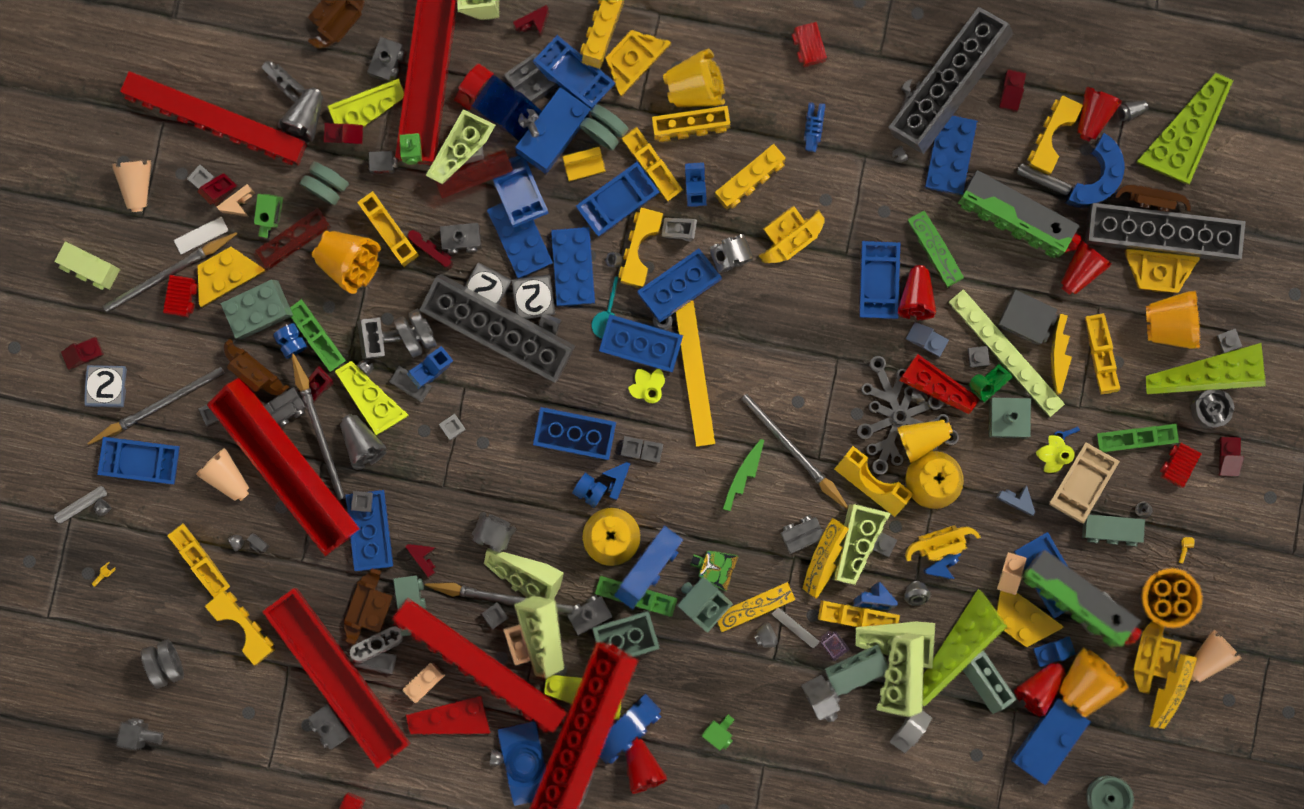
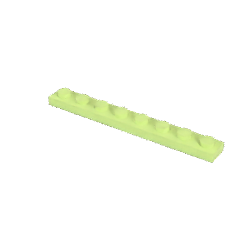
(1006, 353)

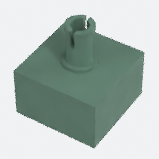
(1009, 417)
(704, 603)

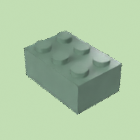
(256, 309)
(631, 634)

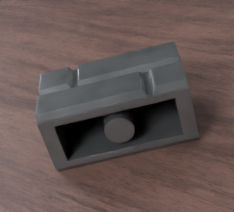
(286, 406)
(802, 535)

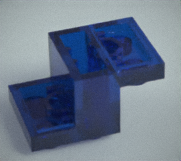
(503, 107)

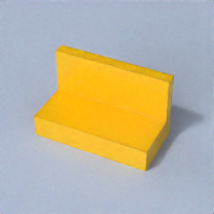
(584, 164)

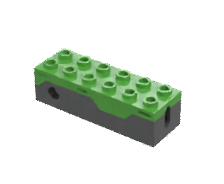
(1019, 215)
(1081, 600)

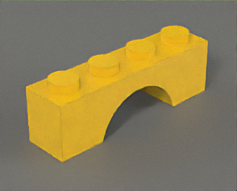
(1064, 114)
(647, 224)
(388, 229)
(889, 496)
(256, 645)

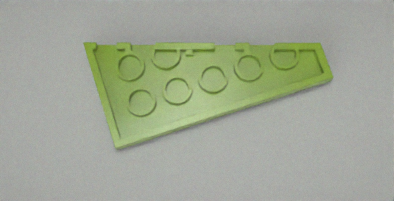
(1184, 140)
(1225, 371)
(969, 636)

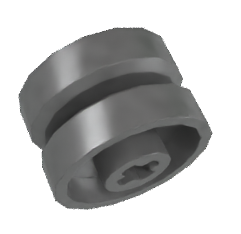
(415, 333)
(162, 664)

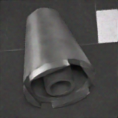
(303, 116)
(361, 442)

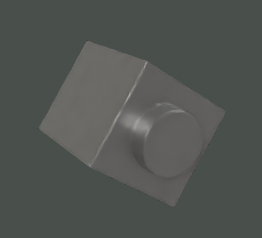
(382, 162)

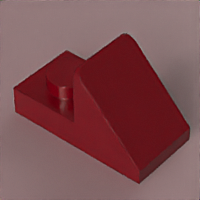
(535, 18)
(1012, 90)
(343, 133)
(217, 189)
(81, 353)
(318, 383)
(1230, 456)
(419, 554)

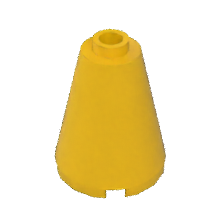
(923, 437)

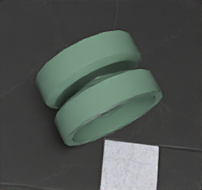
(604, 127)
(324, 183)
(1107, 785)

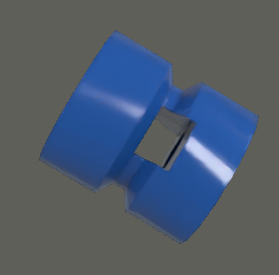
(290, 340)
(584, 485)

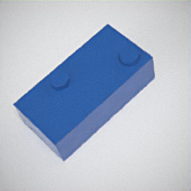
(556, 128)
(574, 433)
(648, 567)
(1050, 741)

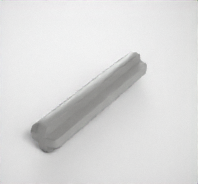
(1044, 179)
(80, 504)

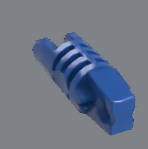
(813, 127)

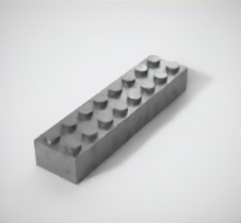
(951, 80)
(1165, 232)
(497, 328)

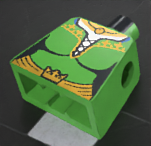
(716, 567)

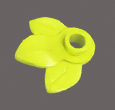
(647, 382)
(1053, 454)

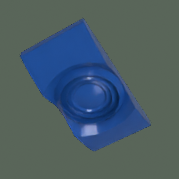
(565, 67)
(520, 193)
(617, 199)
(879, 280)
(138, 460)
(522, 760)

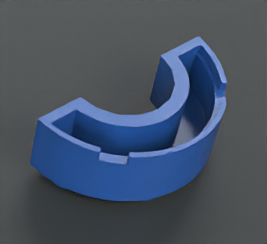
(1111, 175)
(628, 727)

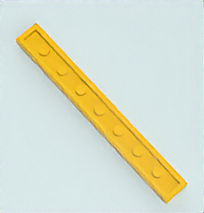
(695, 375)

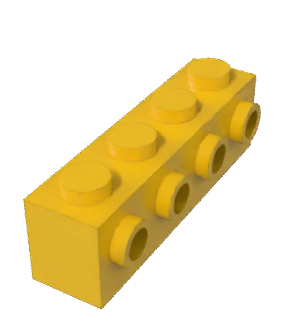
(601, 32)
(691, 122)
(749, 177)

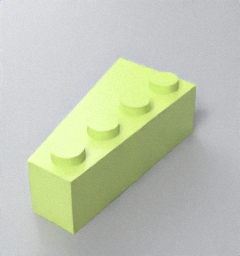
(864, 528)
(541, 634)
(904, 677)

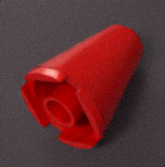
(1096, 112)
(1083, 269)
(918, 295)
(1041, 689)
(643, 768)

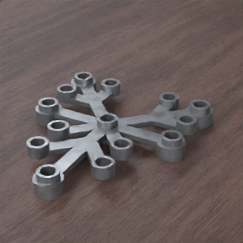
(891, 395)

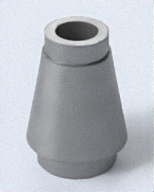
(1132, 109)

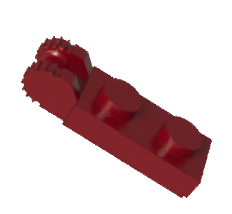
(430, 249)

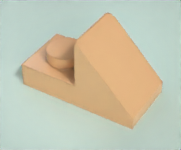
(232, 204)
(1011, 573)
(517, 644)

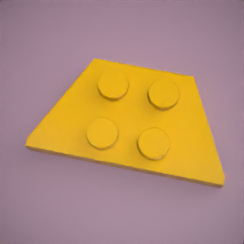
(633, 58)
(1160, 270)
(224, 274)
(1024, 620)

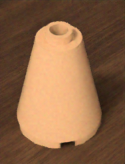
(134, 183)
(224, 476)
(1213, 657)

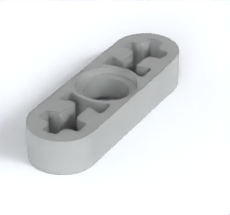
(361, 646)

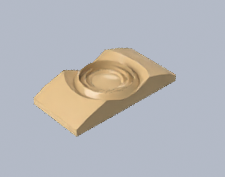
(1084, 483)

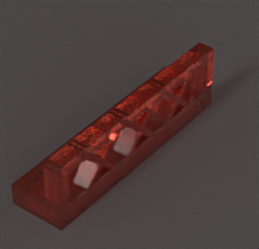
(476, 173)
(295, 242)

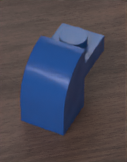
(695, 184)
(430, 368)

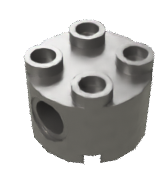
(731, 253)
(1212, 408)
(493, 532)

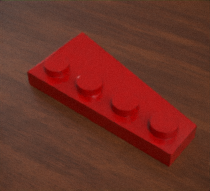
(937, 384)
(453, 718)

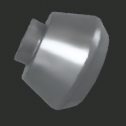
(917, 593)
(766, 636)

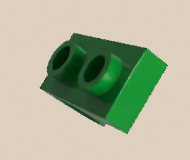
(987, 386)

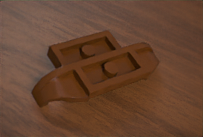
(334, 20)
(1151, 196)
(251, 371)
(367, 607)

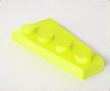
(367, 105)
(370, 399)
(566, 688)

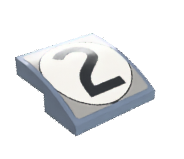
(105, 386)

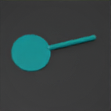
(600, 320)

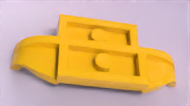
(790, 234)
(941, 543)
(1155, 656)

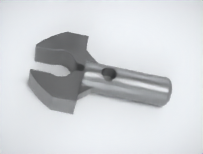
(906, 88)
(533, 116)

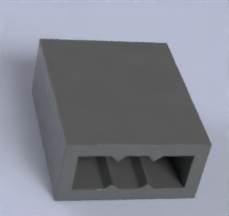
(1028, 318)

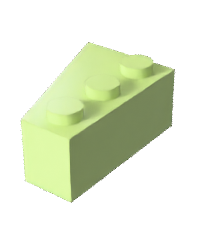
(87, 266)

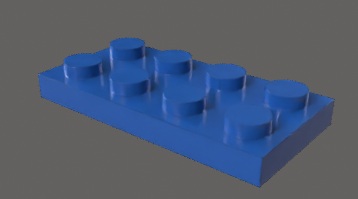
(951, 156)
(521, 243)
(573, 266)
(679, 285)
(641, 343)
(372, 541)
(1030, 551)

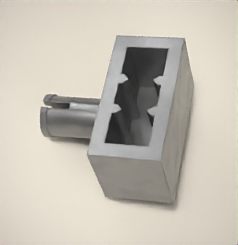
(386, 60)
(460, 237)
(373, 339)
(589, 614)
(822, 698)
(329, 727)
(134, 734)

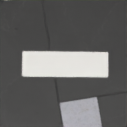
(201, 235)
(795, 627)

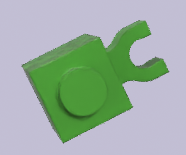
(410, 148)
(718, 734)

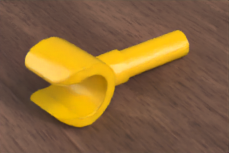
(1187, 542)
(104, 572)

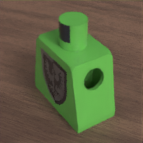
(268, 205)

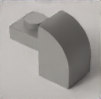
(911, 731)

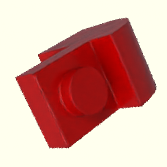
(472, 85)

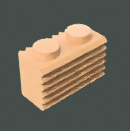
(423, 682)

